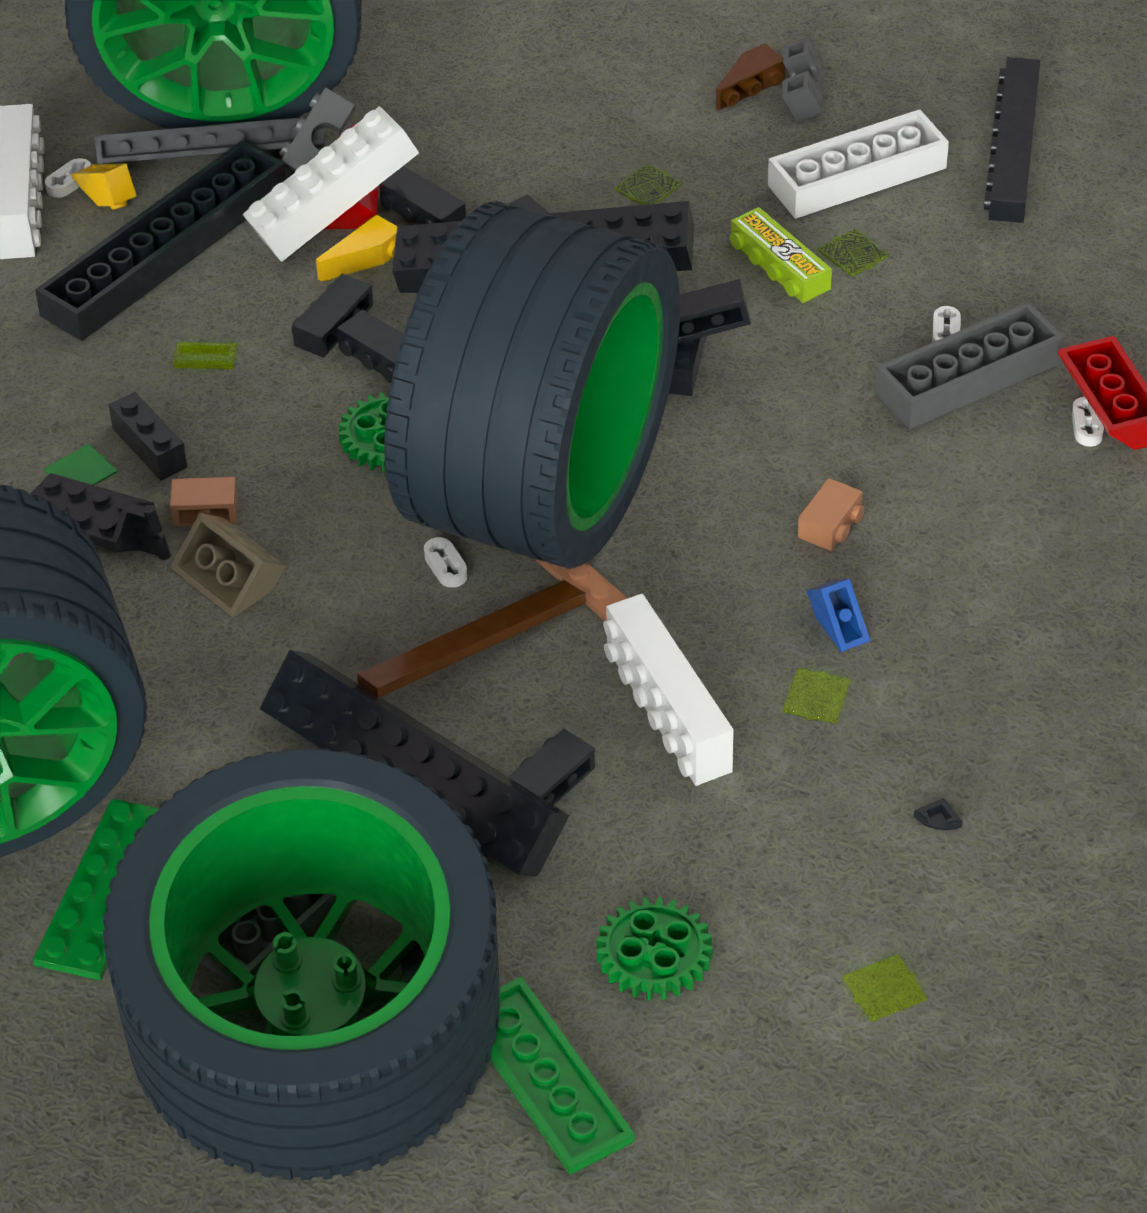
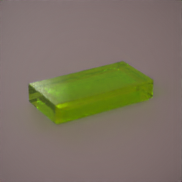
(205, 355)

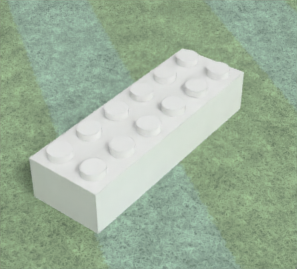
(857, 163)
(20, 181)
(330, 183)
(668, 690)

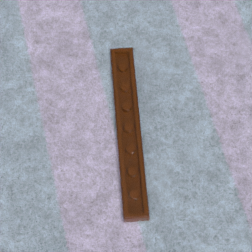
(470, 639)

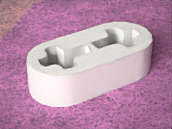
(60, 182)
(940, 328)
(1081, 421)
(451, 559)

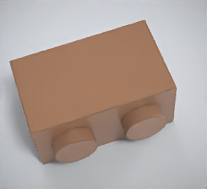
(203, 495)
(831, 514)

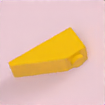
(362, 249)

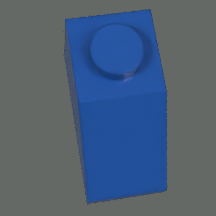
(839, 613)

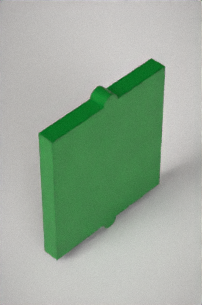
(84, 466)

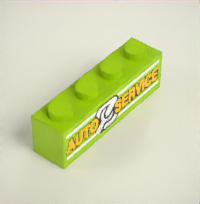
(780, 255)

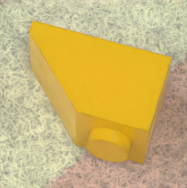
(106, 184)

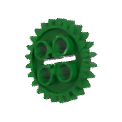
(364, 431)
(665, 954)

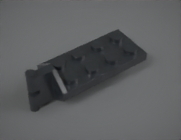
(107, 516)

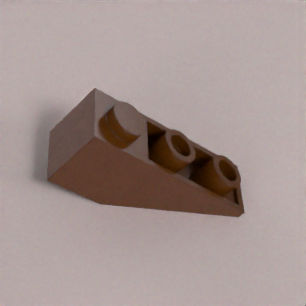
(749, 75)

